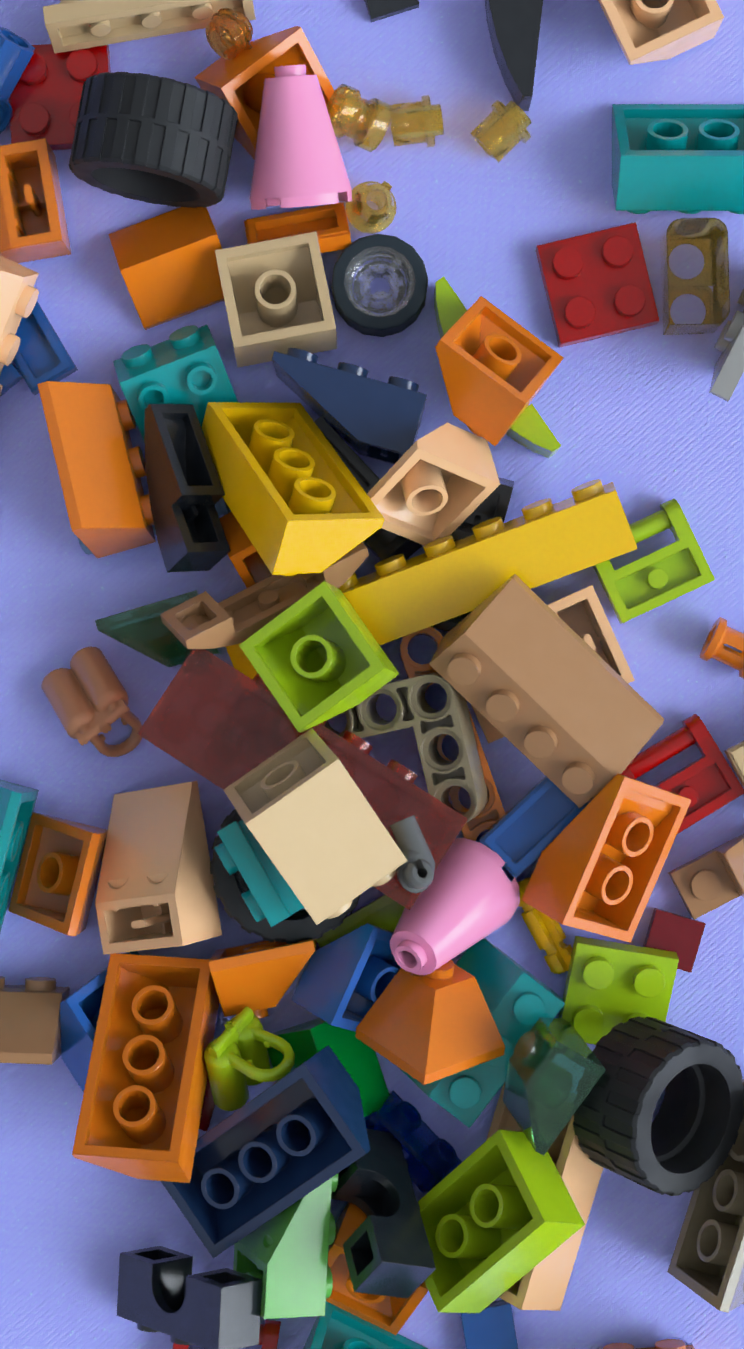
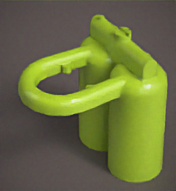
(242, 1059)

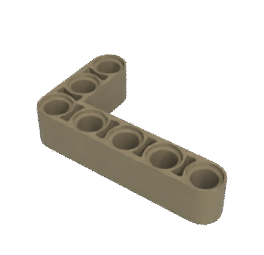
(428, 726)

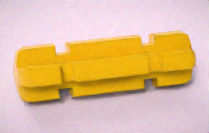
(546, 934)

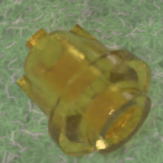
(416, 122)
(502, 129)
(365, 218)

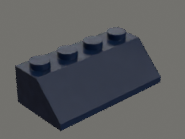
(273, 1152)

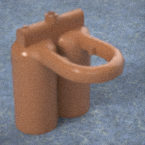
(90, 700)

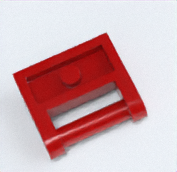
(705, 781)

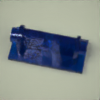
(429, 1156)

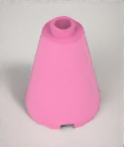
(296, 146)
(456, 910)

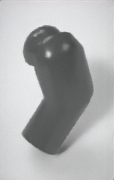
(419, 869)

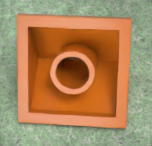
(170, 264)
(58, 873)

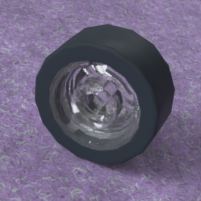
(380, 312)

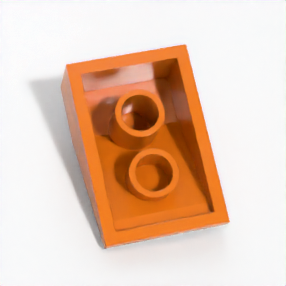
(608, 859)

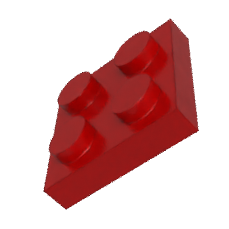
(50, 93)
(597, 284)

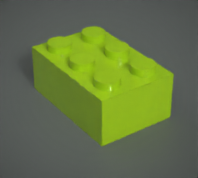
(494, 1222)

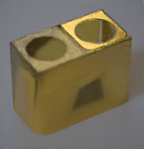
(711, 238)

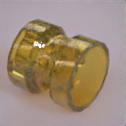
(359, 118)

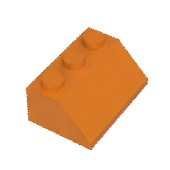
(98, 466)

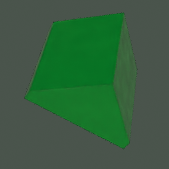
(354, 1055)

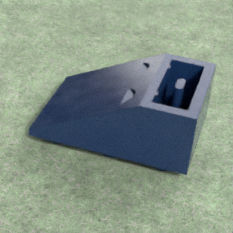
(368, 414)

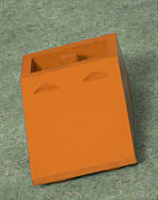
(31, 203)

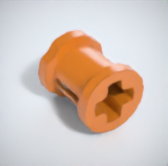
(715, 648)

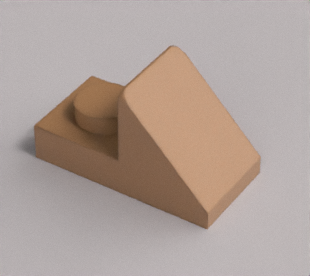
(711, 878)

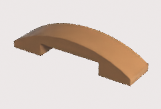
(209, 624)

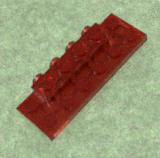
(231, 724)

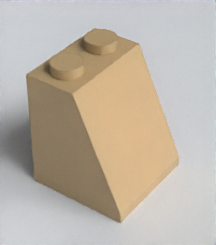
(316, 826)

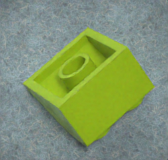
(318, 658)

